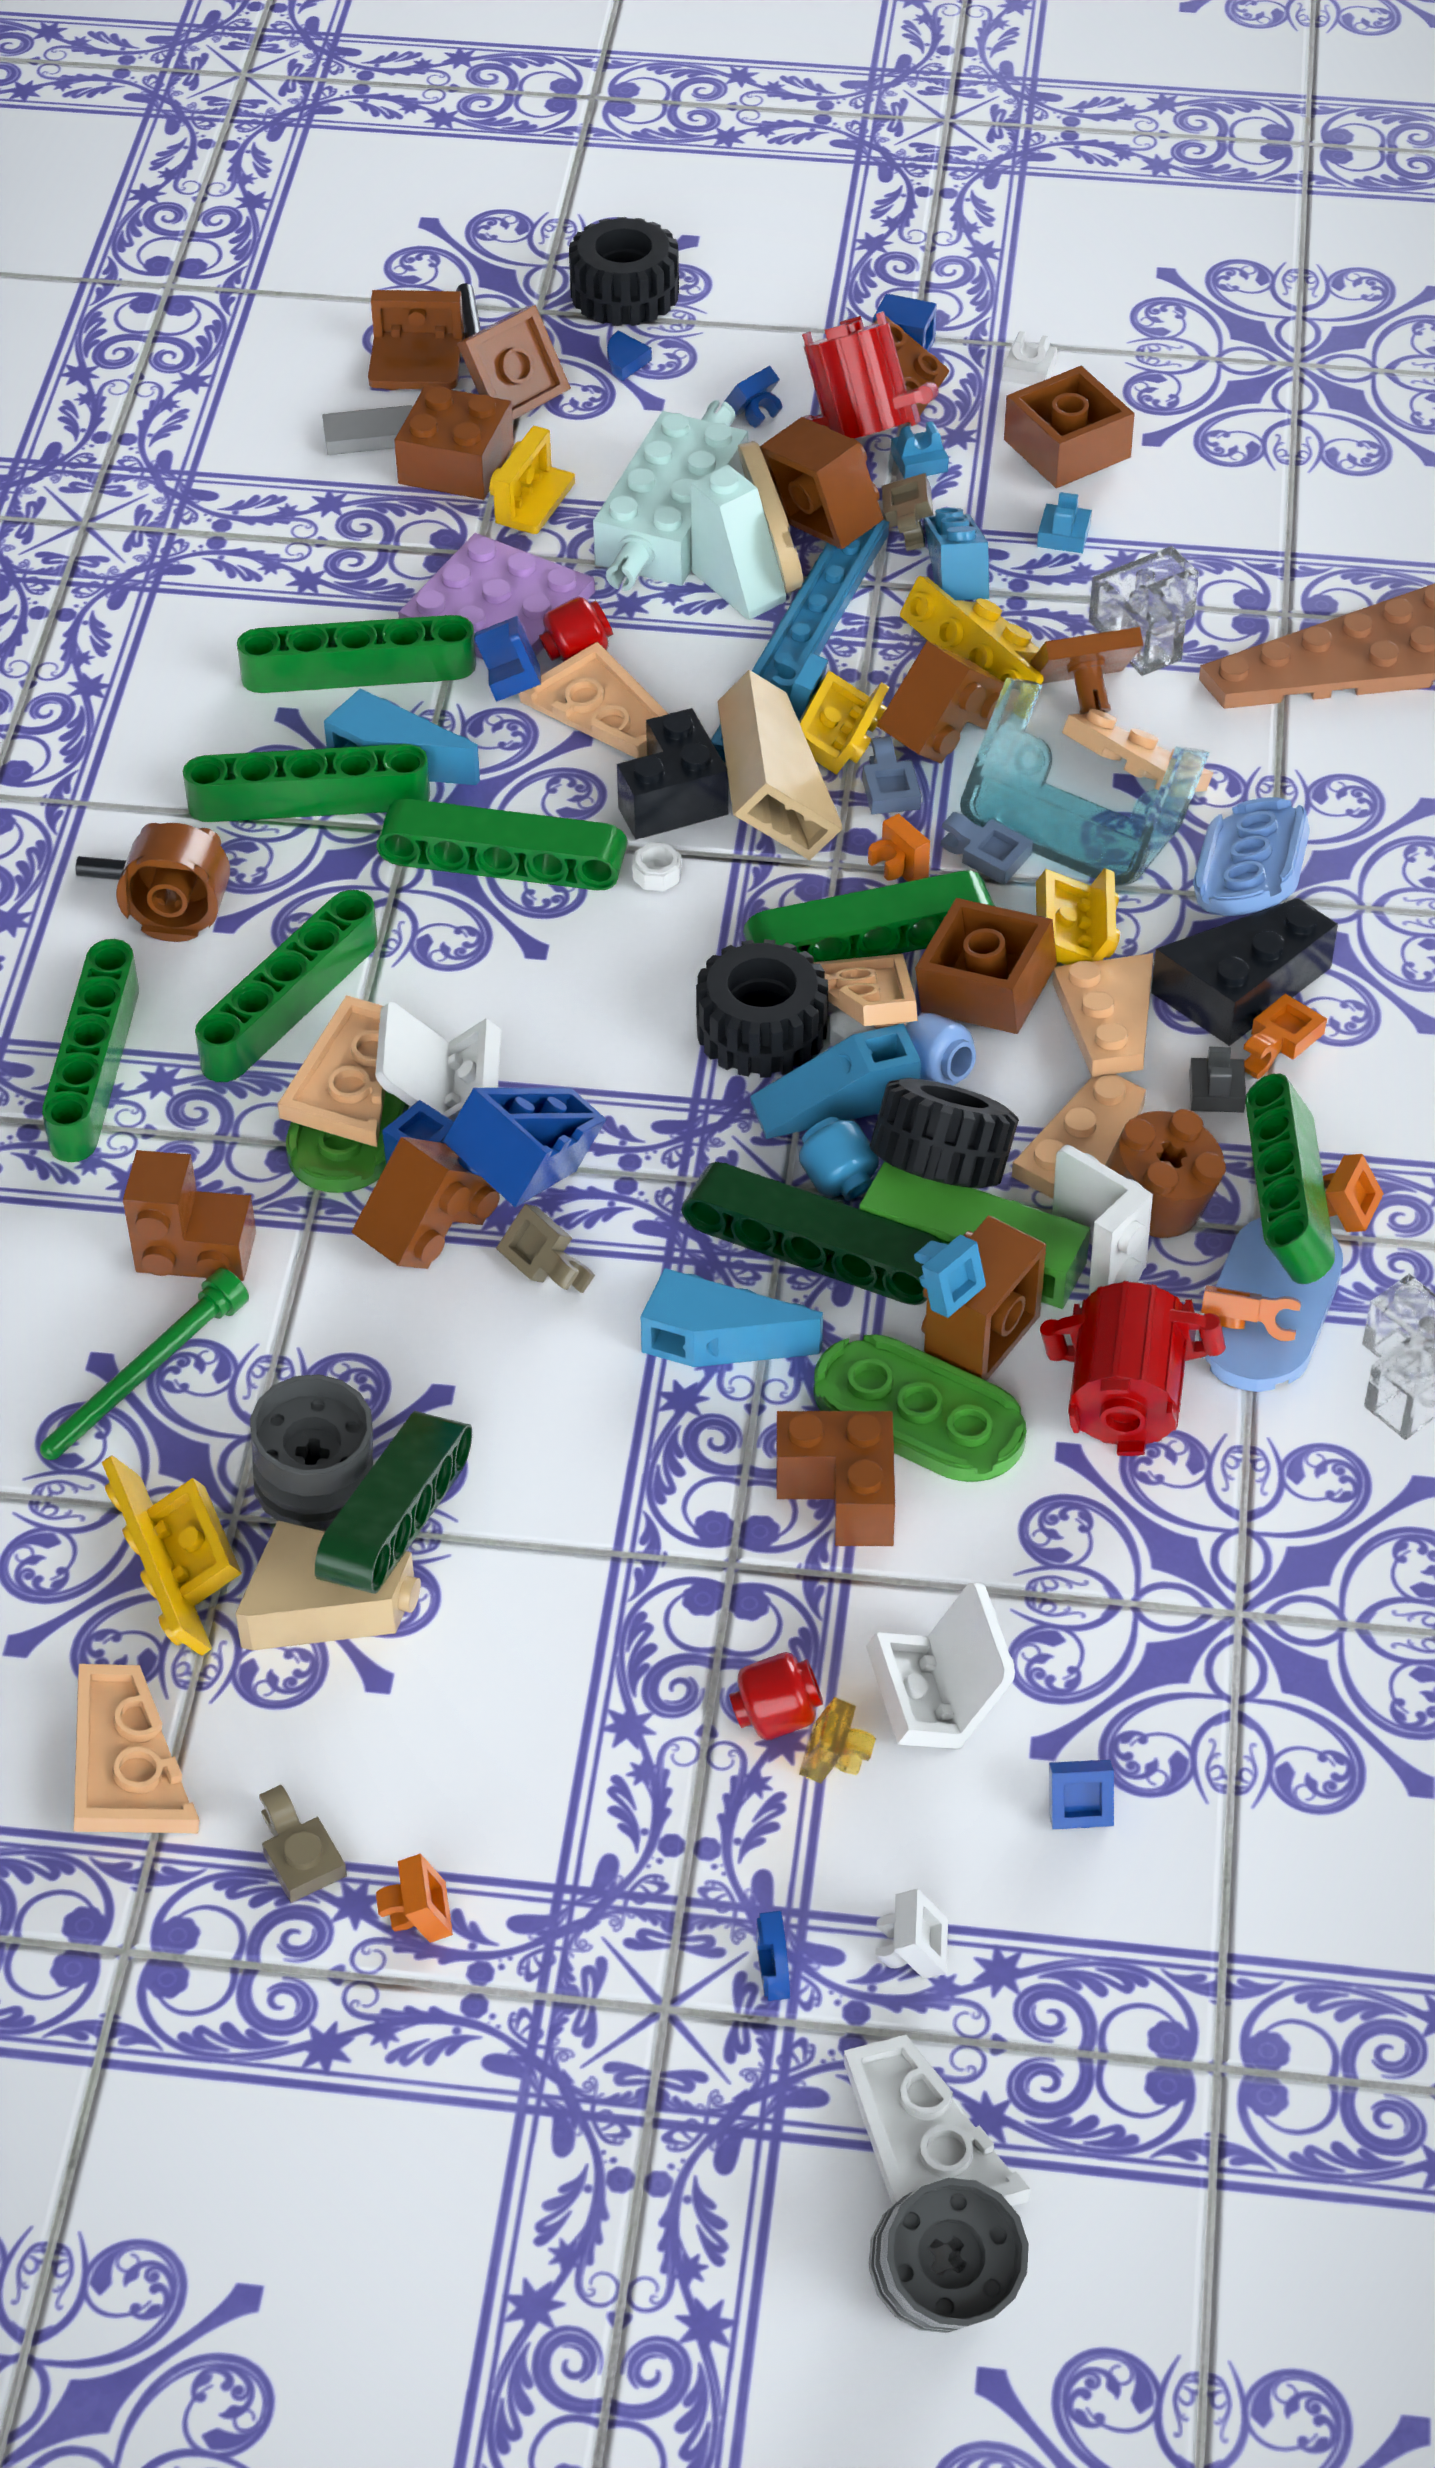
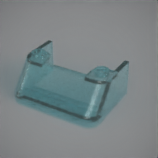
(1013, 790)

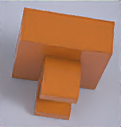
(902, 849)
(1352, 1193)
(417, 1900)

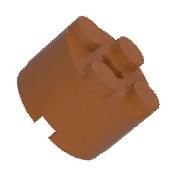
(173, 880)
(1174, 1162)

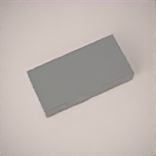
(363, 429)

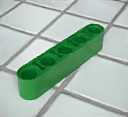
(356, 654)
(304, 782)
(502, 844)
(868, 921)
(286, 986)
(90, 1051)
(1289, 1179)

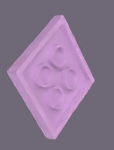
(495, 583)

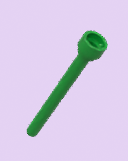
(220, 1296)

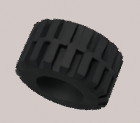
(624, 271)
(761, 1008)
(944, 1133)

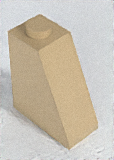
(294, 1608)

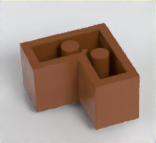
(938, 700)
(419, 1201)
(181, 1228)
(845, 1460)

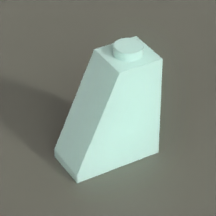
(733, 543)

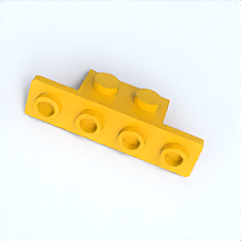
(971, 631)
(179, 1546)

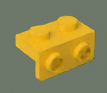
(527, 484)
(839, 719)
(1080, 914)

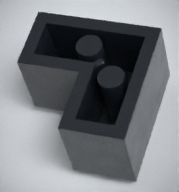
(676, 782)

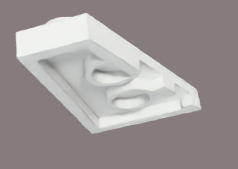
(918, 2125)

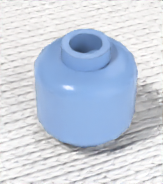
(943, 1048)

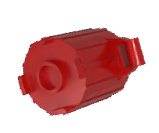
(861, 379)
(1130, 1361)

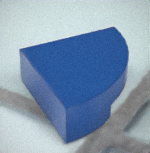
(626, 355)
(772, 1955)

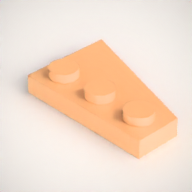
(597, 699)
(1144, 758)
(872, 989)
(1108, 1010)
(338, 1080)
(123, 1759)

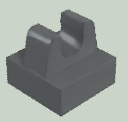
(1217, 1082)

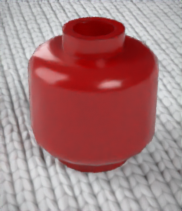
(574, 628)
(776, 1696)

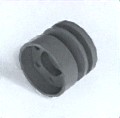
(310, 1448)
(986, 2255)

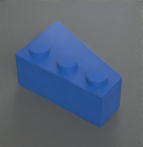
(523, 1137)

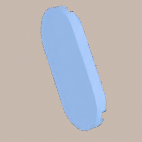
(1251, 857)
(1251, 1354)

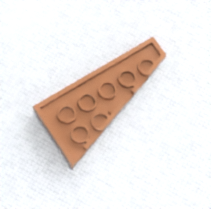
(1367, 650)

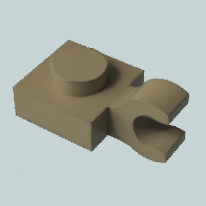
(905, 505)
(537, 1250)
(298, 1853)

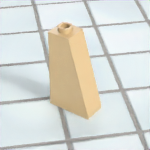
(773, 768)

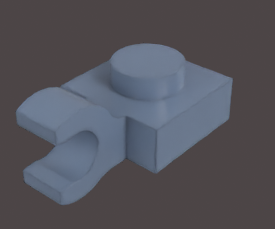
(889, 783)
(990, 849)

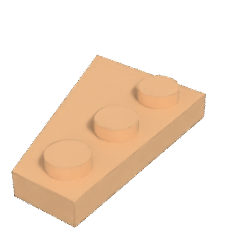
(1087, 1122)

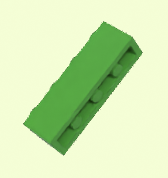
(954, 1210)

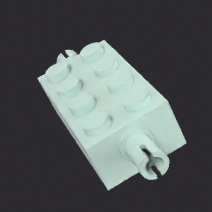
(648, 513)

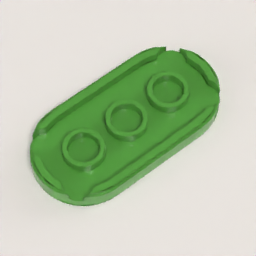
(336, 1162)
(939, 1411)

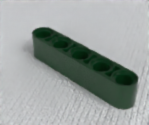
(808, 1231)
(393, 1502)

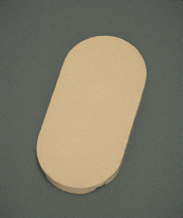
(757, 473)

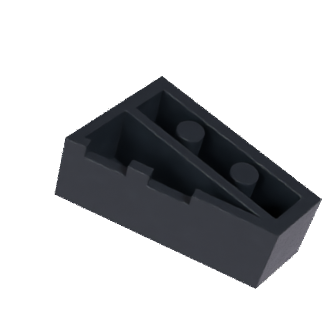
(1244, 966)

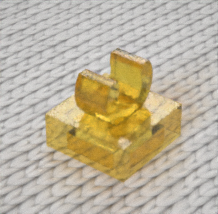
(836, 1743)

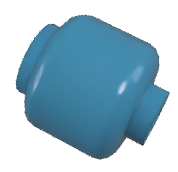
(838, 1158)

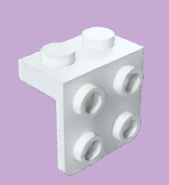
(425, 1067)
(1112, 1208)
(945, 1681)

